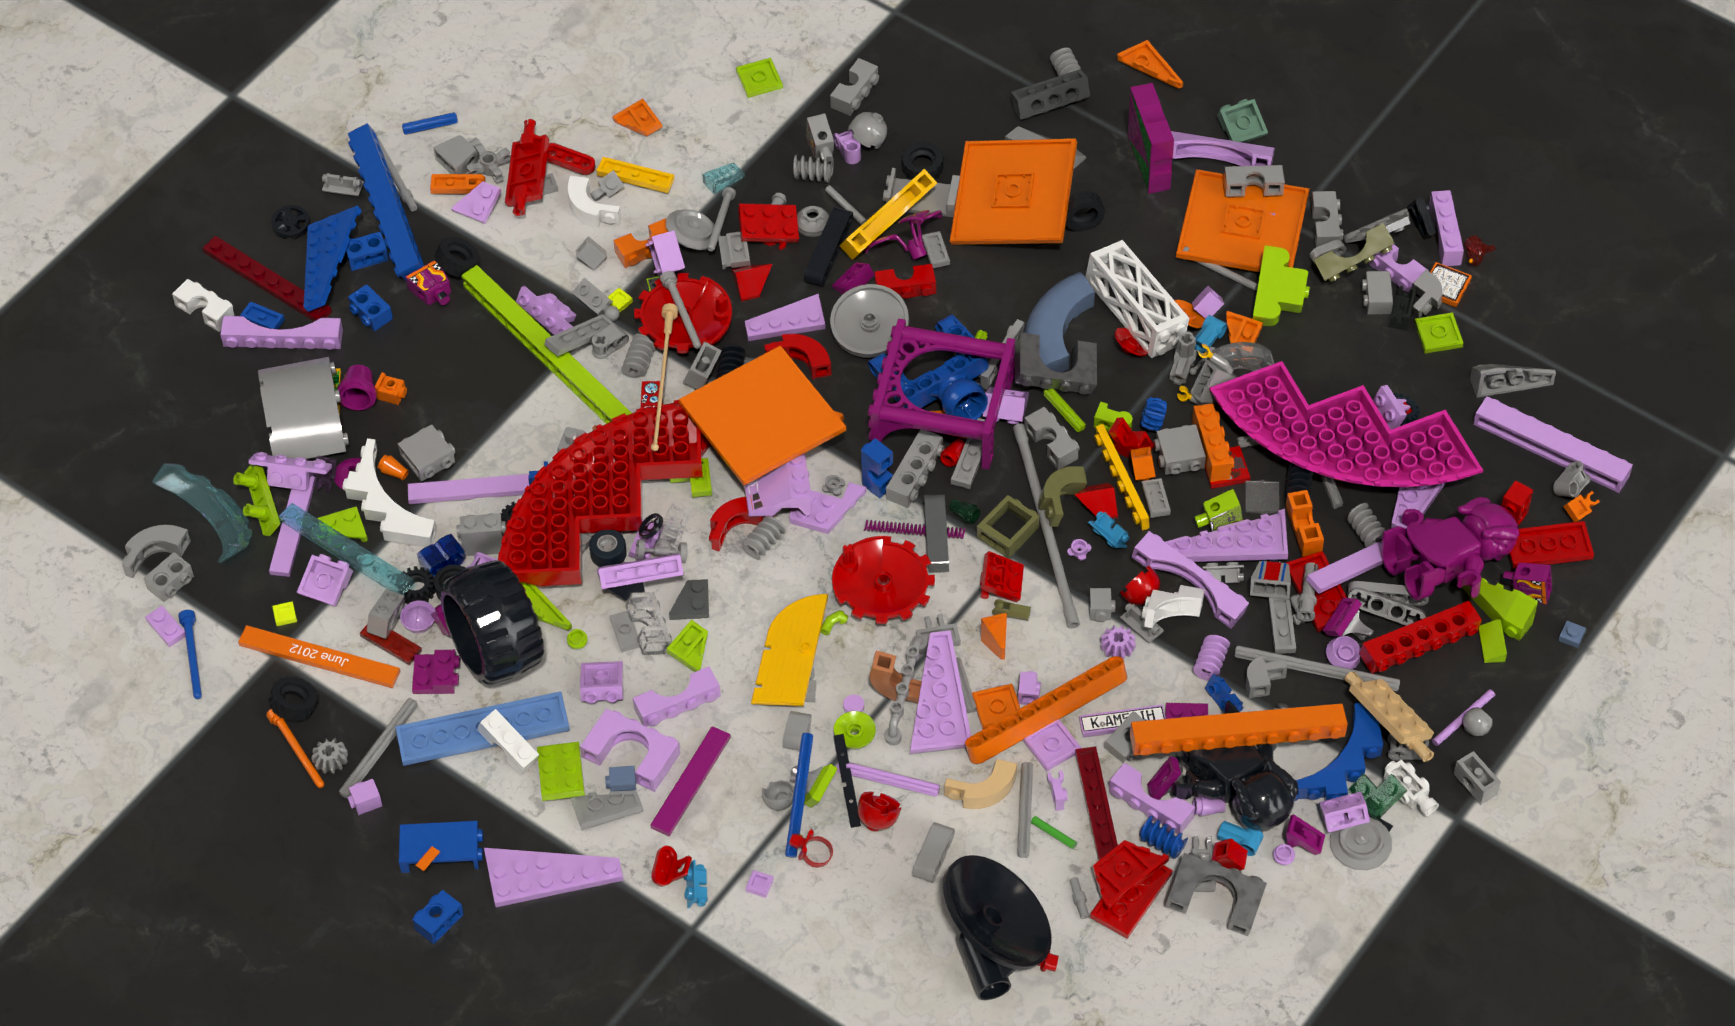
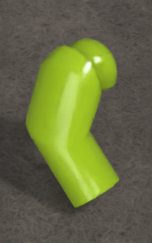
(830, 620)

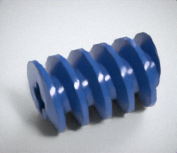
(1162, 838)

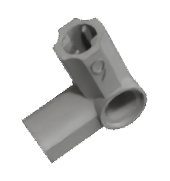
(1184, 358)

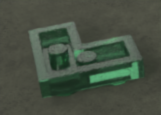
(1379, 799)

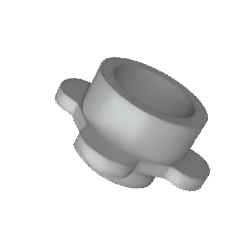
(833, 480)

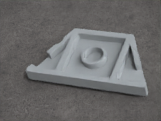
(1393, 222)

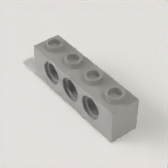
(921, 455)

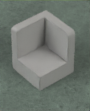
(591, 253)

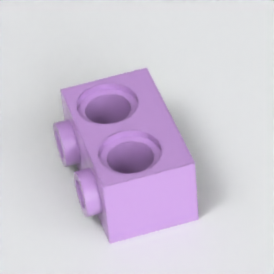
(1344, 812)

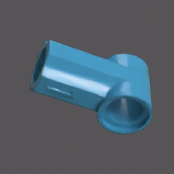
(1211, 330)
(1246, 838)

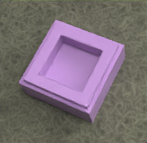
(759, 884)

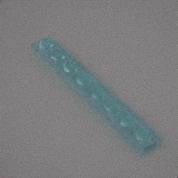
(346, 549)

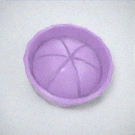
(417, 616)
(1343, 652)

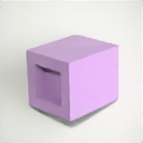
(1207, 302)

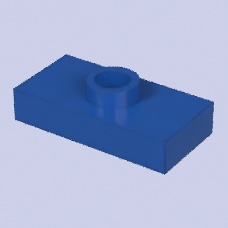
(262, 316)

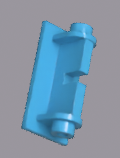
(1115, 536)
(693, 892)

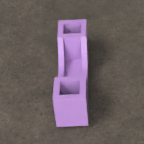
(1444, 215)
(655, 708)
(1174, 812)

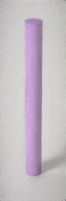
(1459, 720)

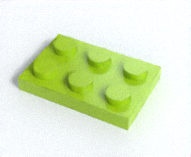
(560, 771)

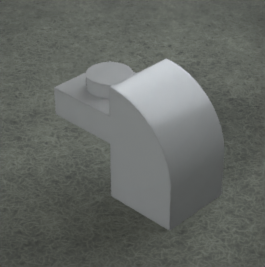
(1430, 291)
(1261, 673)

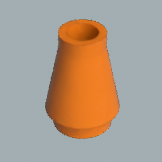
(390, 466)

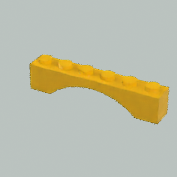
(888, 214)

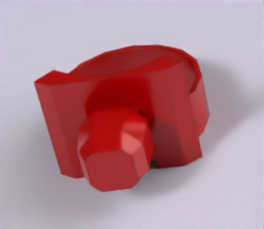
(798, 842)

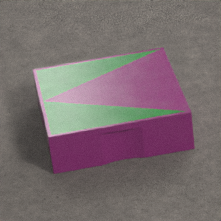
(1150, 138)

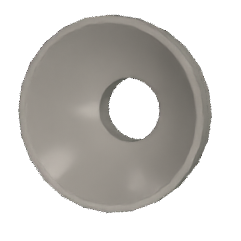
(812, 226)

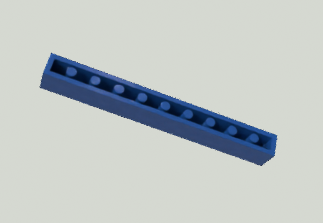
(385, 200)

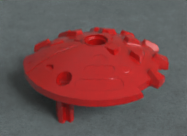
(705, 304)
(875, 562)

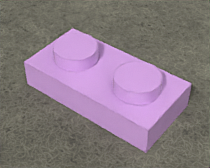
(165, 626)

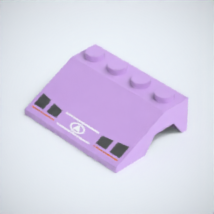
(780, 488)

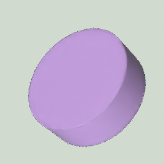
(853, 703)

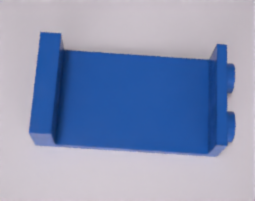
(453, 839)

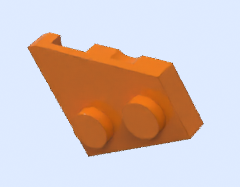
(638, 118)
(1242, 328)

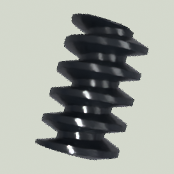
(730, 359)
(1298, 479)

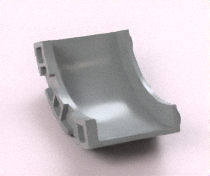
(302, 409)

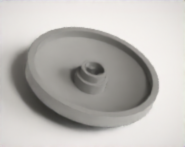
(865, 318)

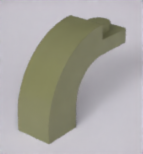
(1062, 482)

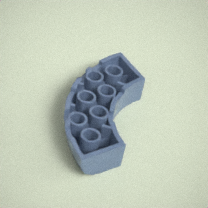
(1054, 313)

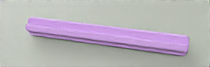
(893, 779)

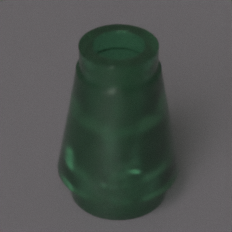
(967, 512)

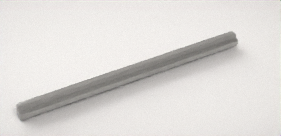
(1312, 666)

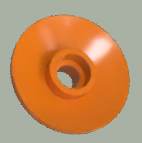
(1196, 319)

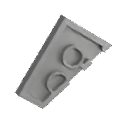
(599, 809)

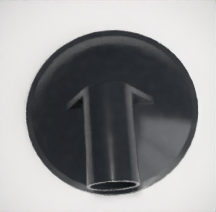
(997, 922)

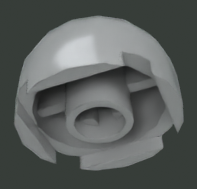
(869, 129)

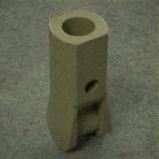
(1014, 610)

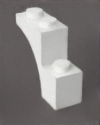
(1163, 604)

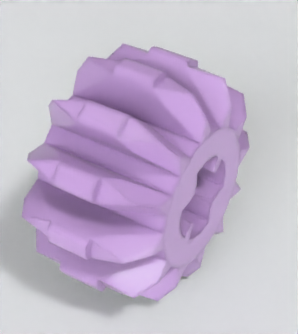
(1118, 642)

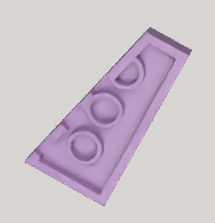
(791, 319)

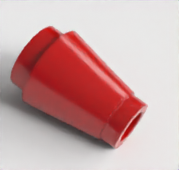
(952, 453)

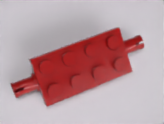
(526, 168)

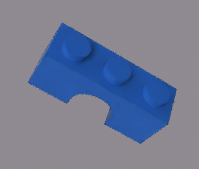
(875, 461)

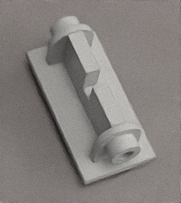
(344, 185)
(1230, 571)
(1134, 619)

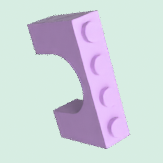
(616, 728)

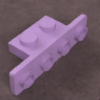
(546, 310)
(288, 471)

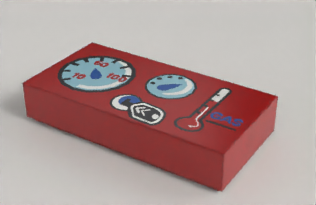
(649, 394)

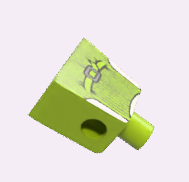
(1220, 511)

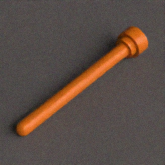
(280, 722)

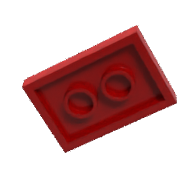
(768, 223)

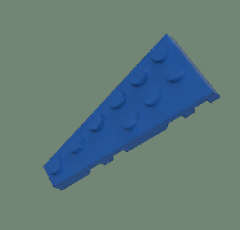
(325, 249)

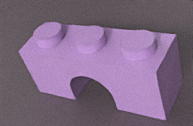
(1400, 274)

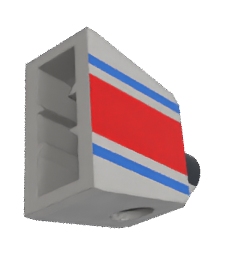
(1271, 580)

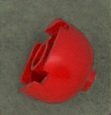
(1141, 587)
(878, 812)

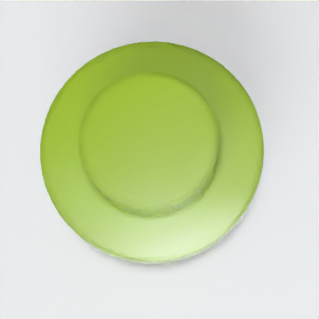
(577, 639)

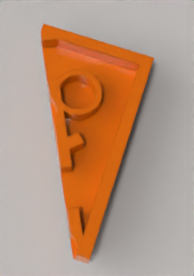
(1148, 60)

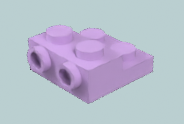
(325, 579)
(601, 681)

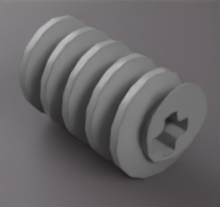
(1064, 61)
(813, 169)
(638, 356)
(1366, 524)
(763, 537)

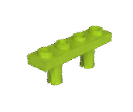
(263, 506)

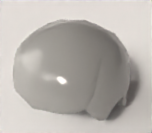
(778, 795)

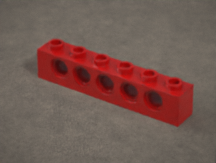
(1463, 614)

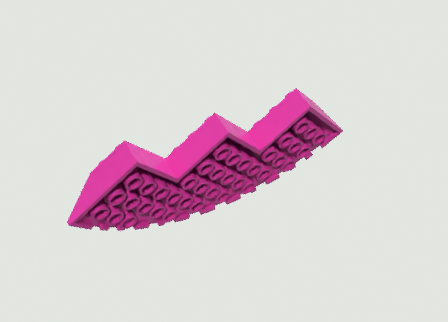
(1344, 433)

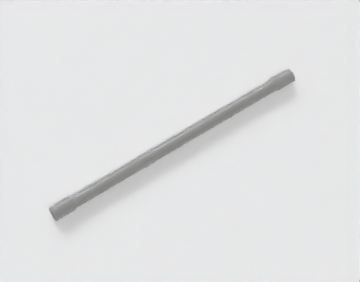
(1069, 609)

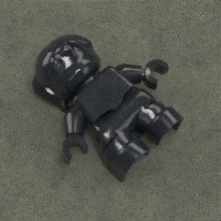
(1259, 787)

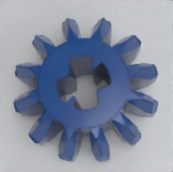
(1153, 414)

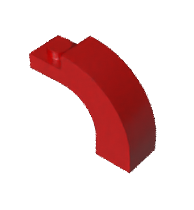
(806, 350)
(728, 516)

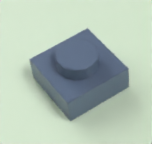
(1572, 634)

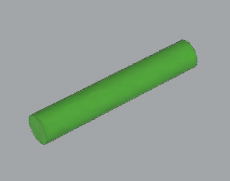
(1053, 832)

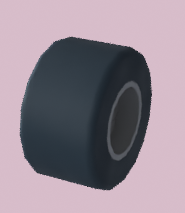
(607, 548)

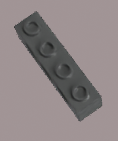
(1050, 94)

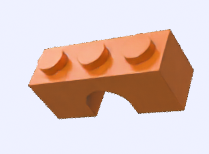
(633, 251)
(1306, 531)

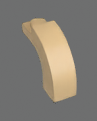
(986, 792)

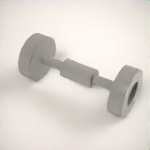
(640, 550)

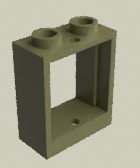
(999, 542)

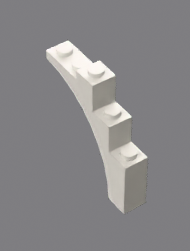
(395, 521)

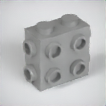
(1179, 449)
(427, 452)
(481, 533)

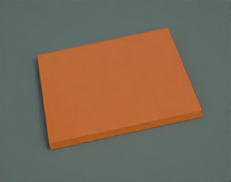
(1013, 191)
(1238, 228)
(762, 415)

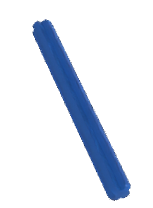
(799, 791)

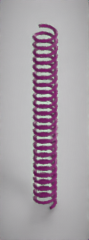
(903, 530)

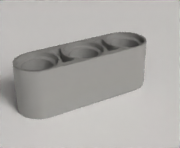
(933, 852)

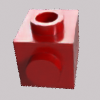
(1230, 854)

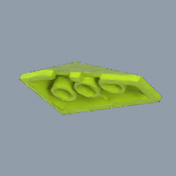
(1513, 607)

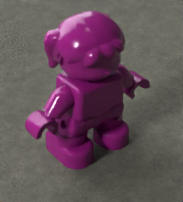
(1449, 546)

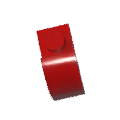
(1126, 439)

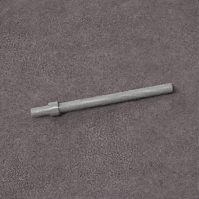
(405, 193)

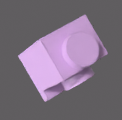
(1028, 687)

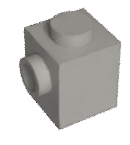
(1101, 604)

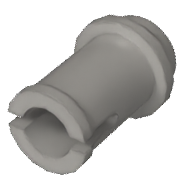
(779, 199)

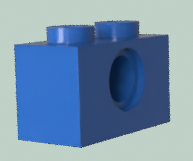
(435, 927)

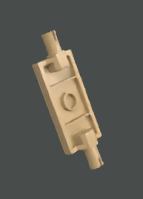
(1392, 713)

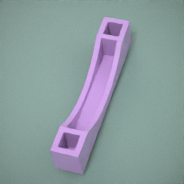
(1230, 151)
(321, 334)
(1225, 603)

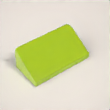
(1492, 642)

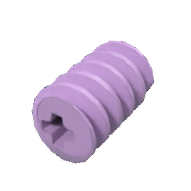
(1211, 656)

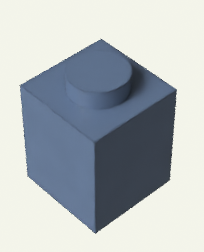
(621, 778)

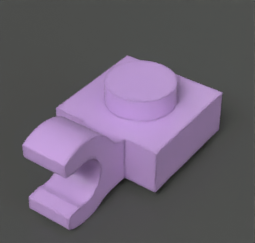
(1058, 793)

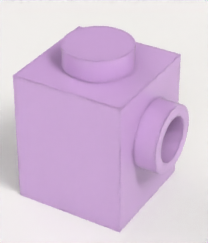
(364, 797)

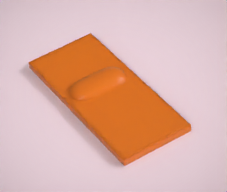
(429, 856)

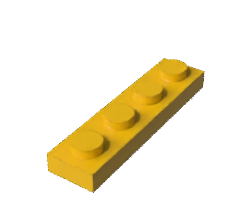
(637, 174)

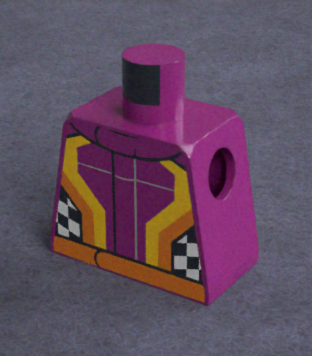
(429, 284)
(1532, 580)

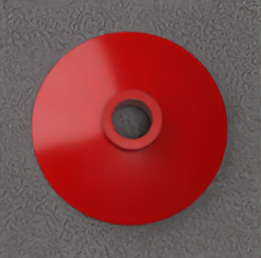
(1128, 342)

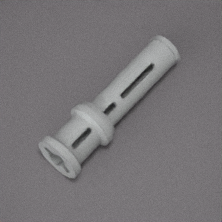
(1307, 599)

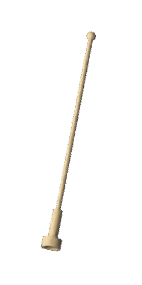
(669, 312)

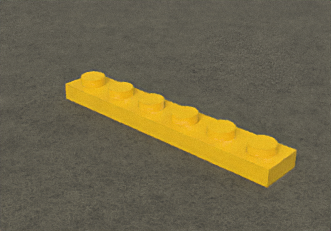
(1123, 480)

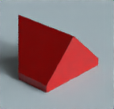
(750, 280)
(1099, 498)

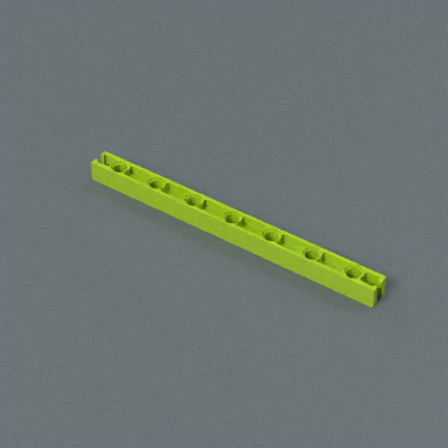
(533, 337)

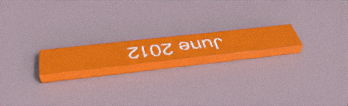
(319, 656)

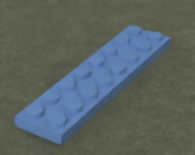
(459, 732)

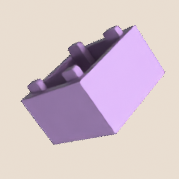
(665, 253)

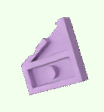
(478, 202)

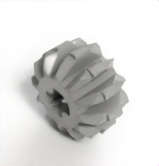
(329, 756)

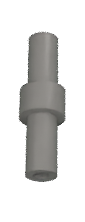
(1079, 898)

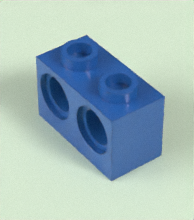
(366, 251)
(370, 308)

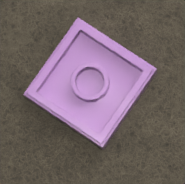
(1052, 745)

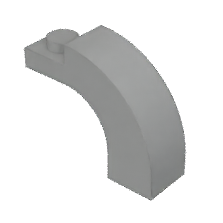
(153, 540)

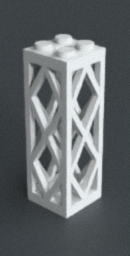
(1109, 261)

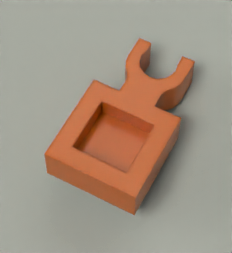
(1580, 507)

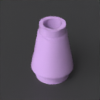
(1207, 806)

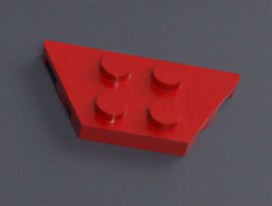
(1124, 870)

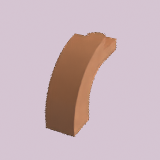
(885, 677)

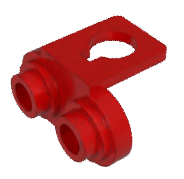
(666, 866)

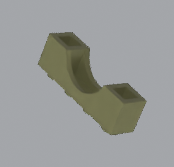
(1332, 265)

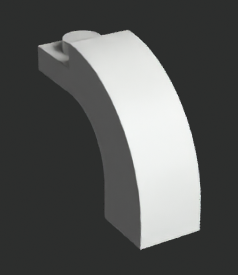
(586, 209)

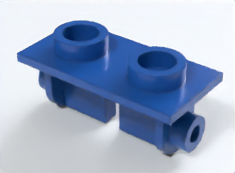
(1220, 692)

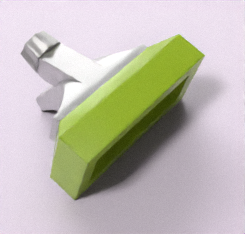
(816, 783)

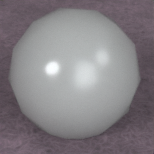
(1477, 722)

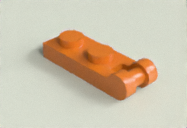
(455, 183)

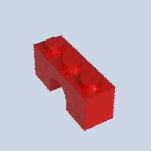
(920, 284)

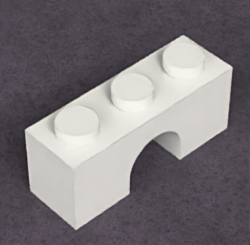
(193, 296)
(517, 749)

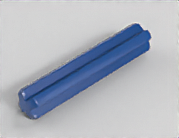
(429, 123)

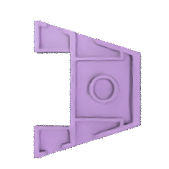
(827, 510)

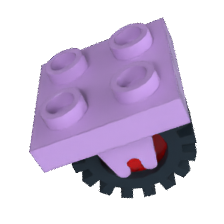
(1395, 408)

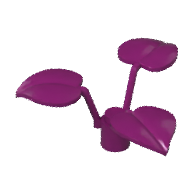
(915, 245)

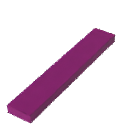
(690, 781)

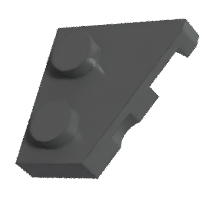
(692, 601)

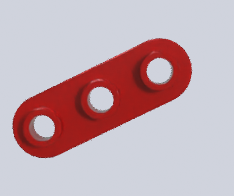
(578, 162)

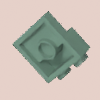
(1242, 121)

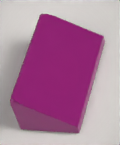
(855, 276)

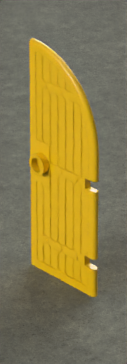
(793, 644)

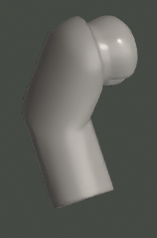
(1294, 600)

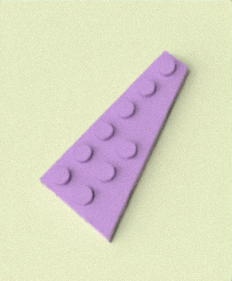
(941, 707)

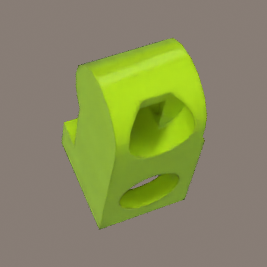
(1108, 416)

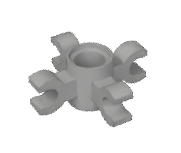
(489, 162)

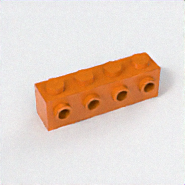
(1212, 438)

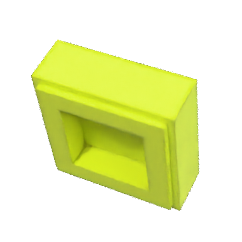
(620, 299)
(284, 613)

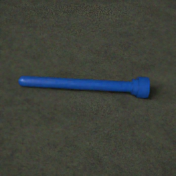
(187, 620)

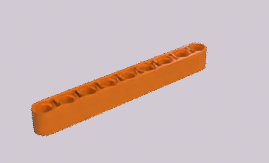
(1046, 710)

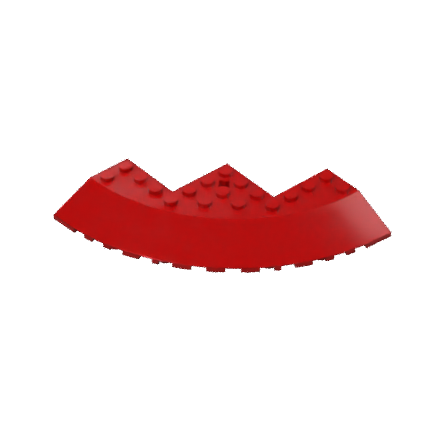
(595, 489)

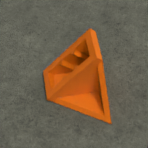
(994, 633)

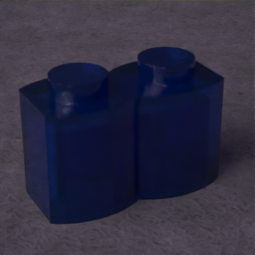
(441, 554)

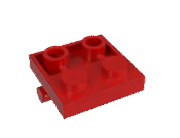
(1001, 577)

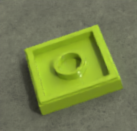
(759, 77)
(1438, 333)

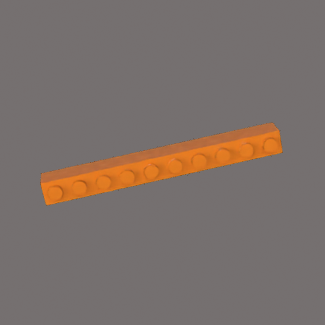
(1238, 729)

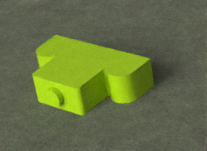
(1279, 287)

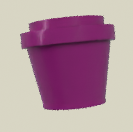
(357, 388)

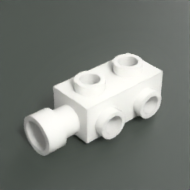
(1417, 787)

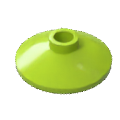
(855, 722)

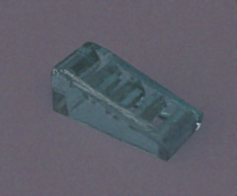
(716, 186)

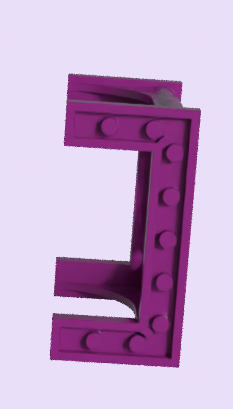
(891, 417)

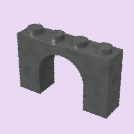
(1033, 372)
(1246, 889)

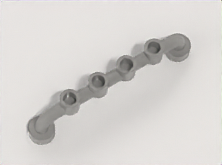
(918, 645)

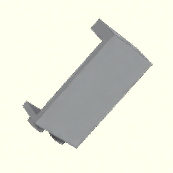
(940, 197)

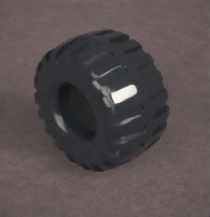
(492, 622)

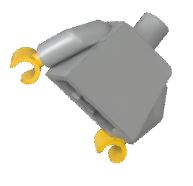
(1213, 372)

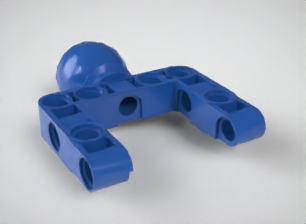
(948, 382)

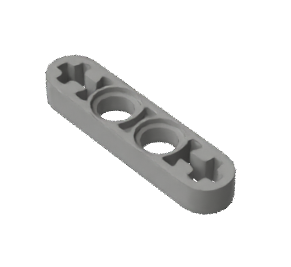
(1388, 590)
(1388, 604)

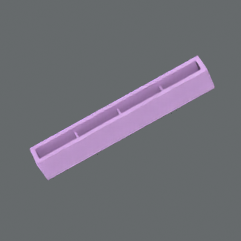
(1552, 443)

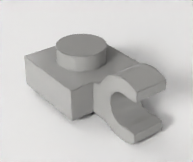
(608, 184)

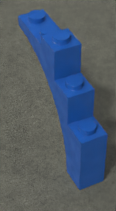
(1350, 764)

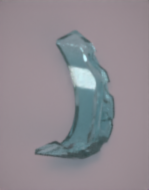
(212, 503)

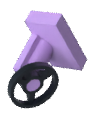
(648, 532)

